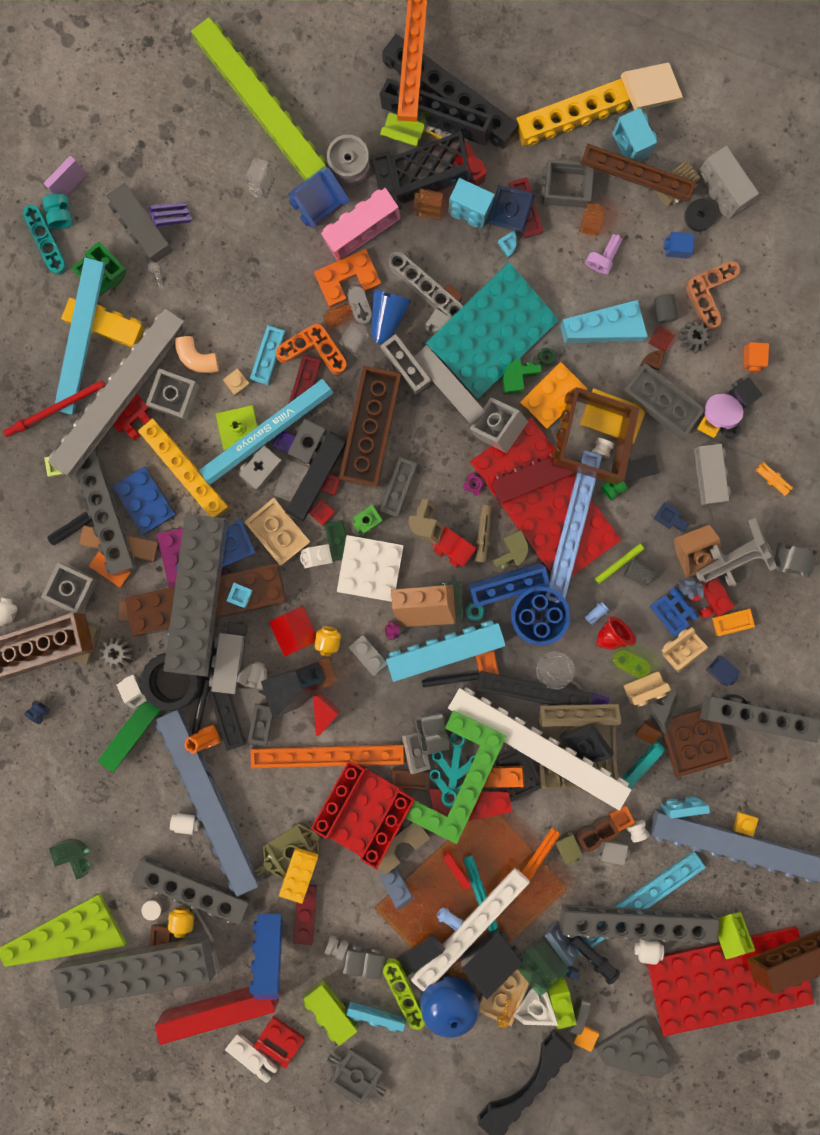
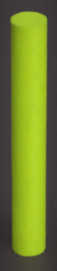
(620, 563)

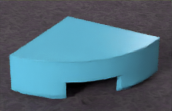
(508, 243)

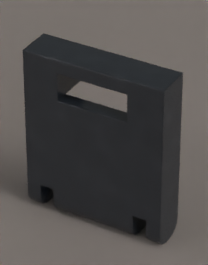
(515, 758)

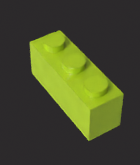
(330, 1012)

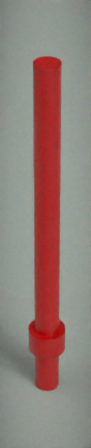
(22, 425)

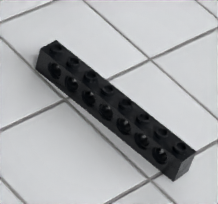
(448, 82)

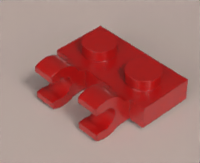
(136, 409)
(716, 597)

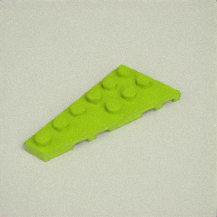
(74, 932)

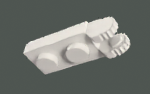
(251, 1058)

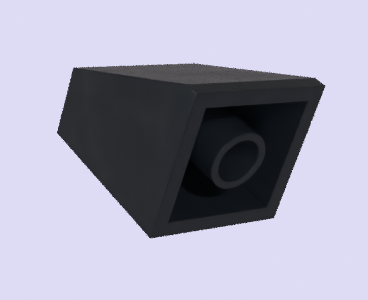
(292, 688)
(491, 961)

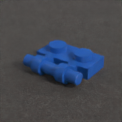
(669, 614)

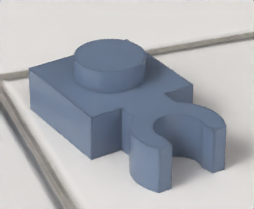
(691, 587)

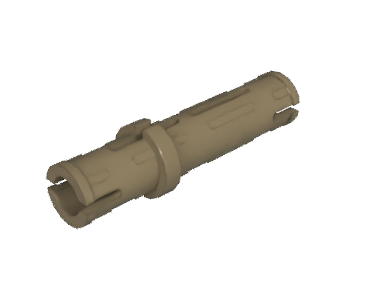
(483, 534)

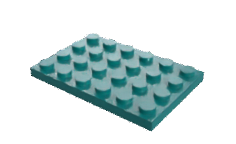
(492, 330)

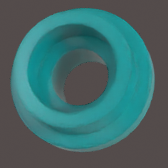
(474, 617)

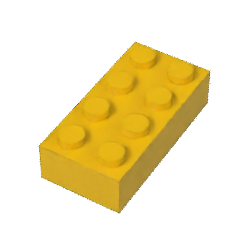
(298, 875)

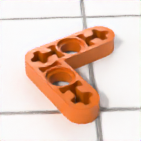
(312, 341)

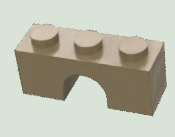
(409, 833)

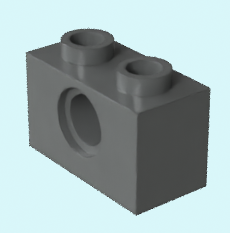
(307, 431)

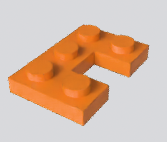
(344, 269)

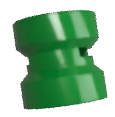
(612, 490)

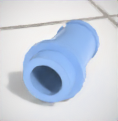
(594, 615)
(449, 918)

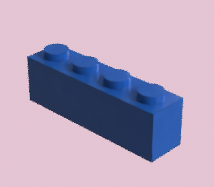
(508, 584)
(267, 957)

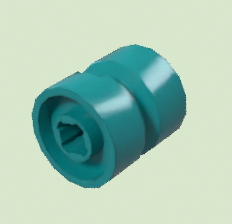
(57, 211)

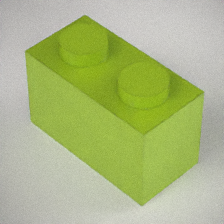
(562, 1004)

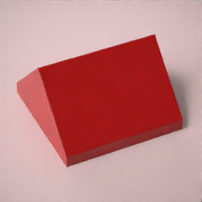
(293, 631)
(323, 713)

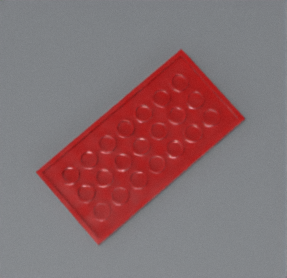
(544, 510)
(705, 989)

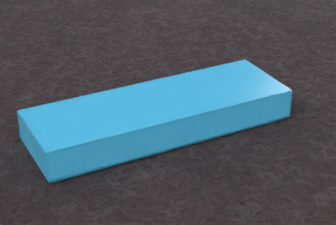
(266, 356)

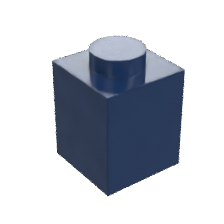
(723, 671)

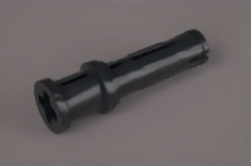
(600, 964)

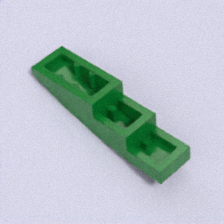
(128, 736)

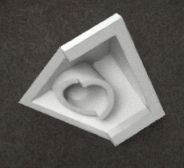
(536, 1010)

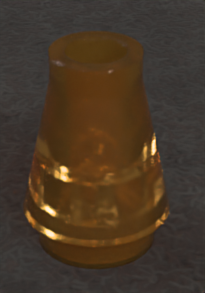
(336, 315)

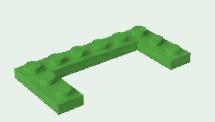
(490, 744)

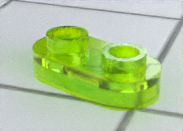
(630, 663)

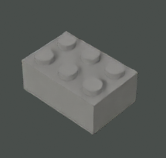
(727, 182)

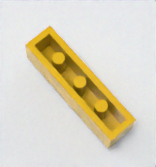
(110, 325)

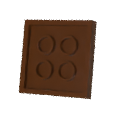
(695, 744)

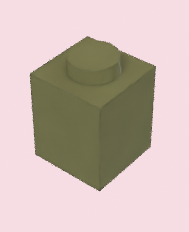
(568, 848)

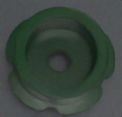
(546, 352)

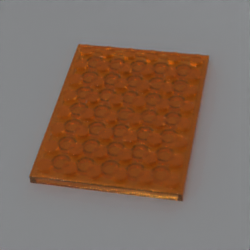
(496, 853)

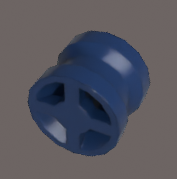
(37, 712)

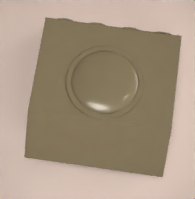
(562, 718)

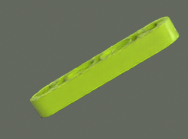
(406, 993)

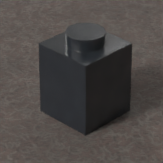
(745, 392)

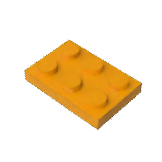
(548, 397)

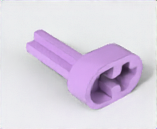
(604, 263)

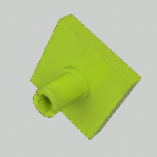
(235, 424)

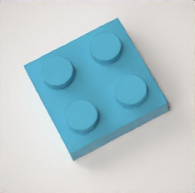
(688, 807)

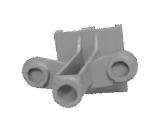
(754, 549)

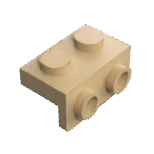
(684, 649)
(646, 688)

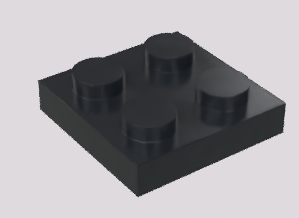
(587, 743)

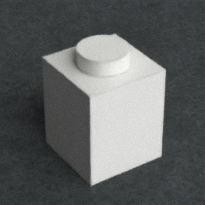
(131, 691)

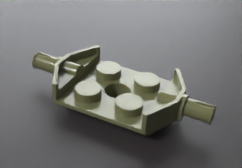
(275, 851)

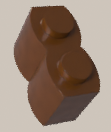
(593, 835)

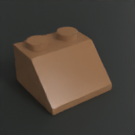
(694, 549)

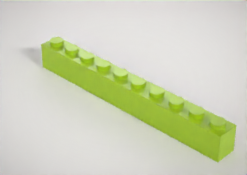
(257, 99)

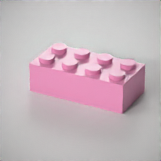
(361, 224)

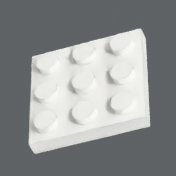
(369, 568)

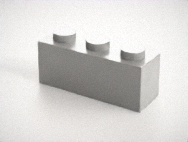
(405, 364)
(712, 474)
(227, 663)

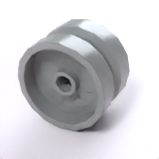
(348, 160)

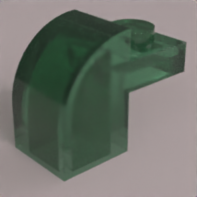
(73, 852)

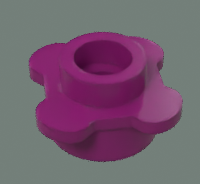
(473, 479)
(392, 630)

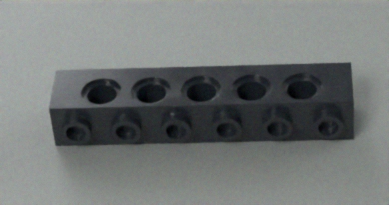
(442, 113)

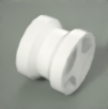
(603, 447)
(638, 831)

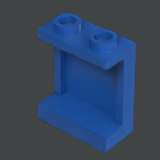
(317, 197)

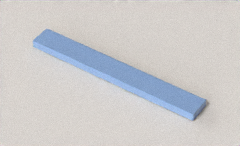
(573, 527)

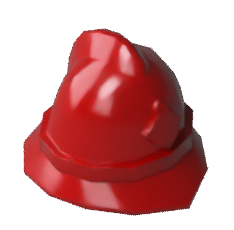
(615, 634)

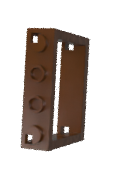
(625, 438)

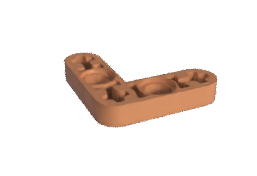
(705, 286)

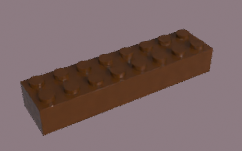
(152, 610)

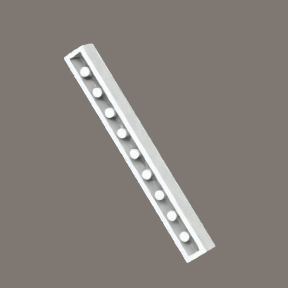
(543, 750)

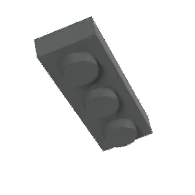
(398, 487)

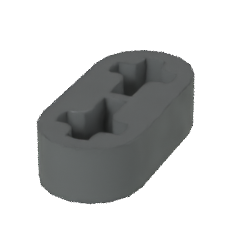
(581, 1011)

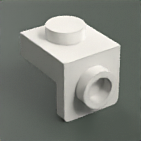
(316, 556)

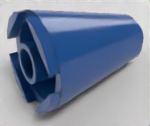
(387, 314)

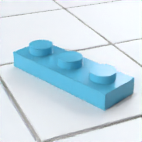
(376, 1017)

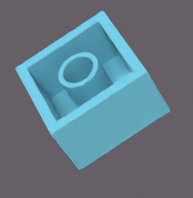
(635, 136)
(470, 203)

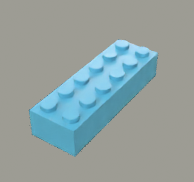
(445, 651)

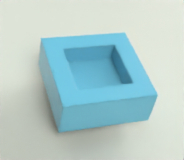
(239, 595)

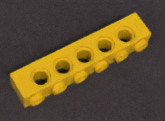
(561, 110)
(183, 469)

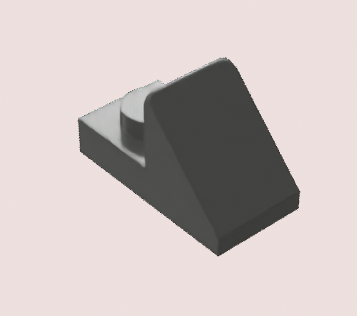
(664, 712)

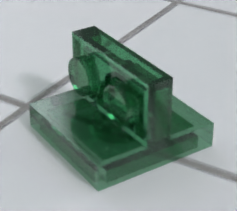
(542, 968)

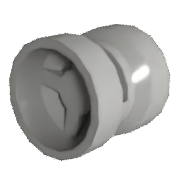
(332, 945)

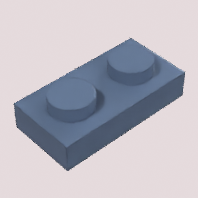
(397, 888)
(561, 945)

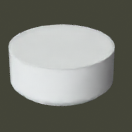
(151, 909)

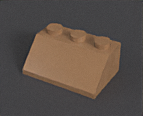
(424, 606)

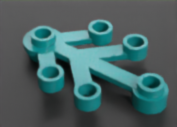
(452, 772)

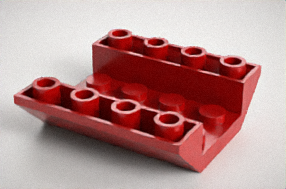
(363, 813)

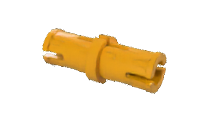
(774, 478)

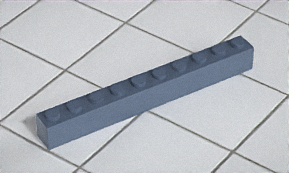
(209, 804)
(736, 846)

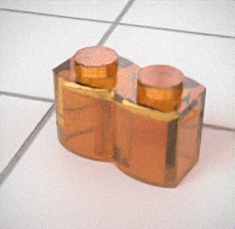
(428, 204)

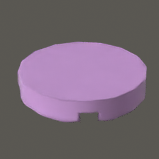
(723, 411)

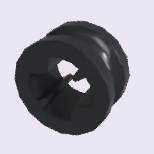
(730, 435)

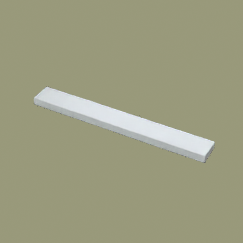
(471, 928)

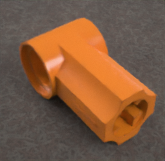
(203, 739)

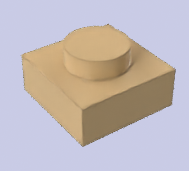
(236, 382)

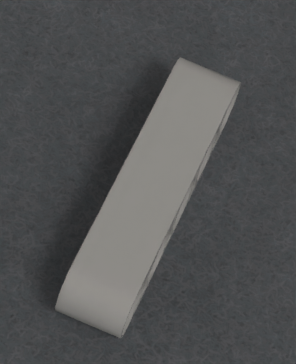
(422, 279)
(449, 385)

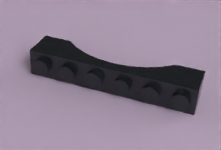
(501, 1113)

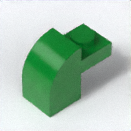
(514, 374)

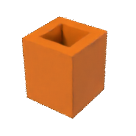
(756, 356)

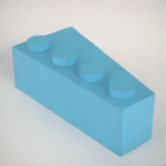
(613, 324)

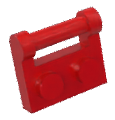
(284, 1037)

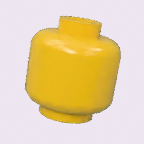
(327, 641)
(181, 922)

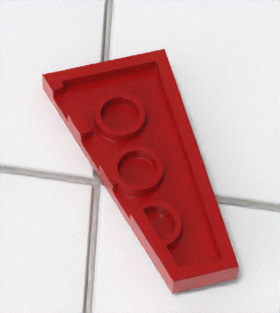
(487, 805)

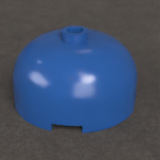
(553, 619)
(450, 1007)

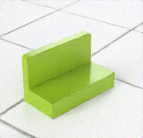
(403, 131)
(734, 936)

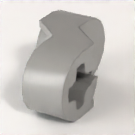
(363, 312)

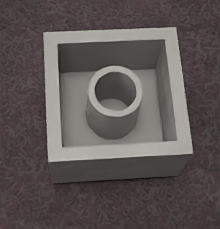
(172, 394)
(499, 425)
(69, 588)

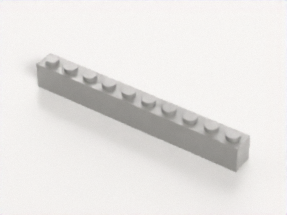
(117, 393)

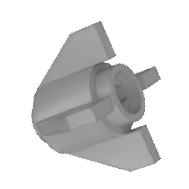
(252, 676)

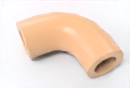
(192, 359)

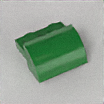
(113, 272)

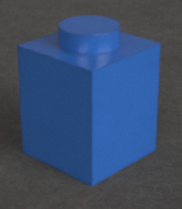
(679, 245)

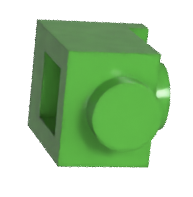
(374, 517)

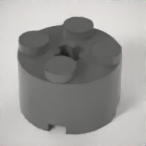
(796, 559)

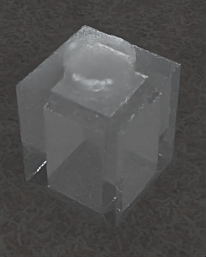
(354, 338)

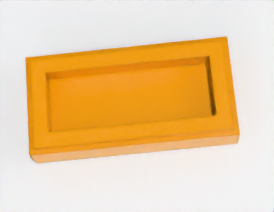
(733, 622)

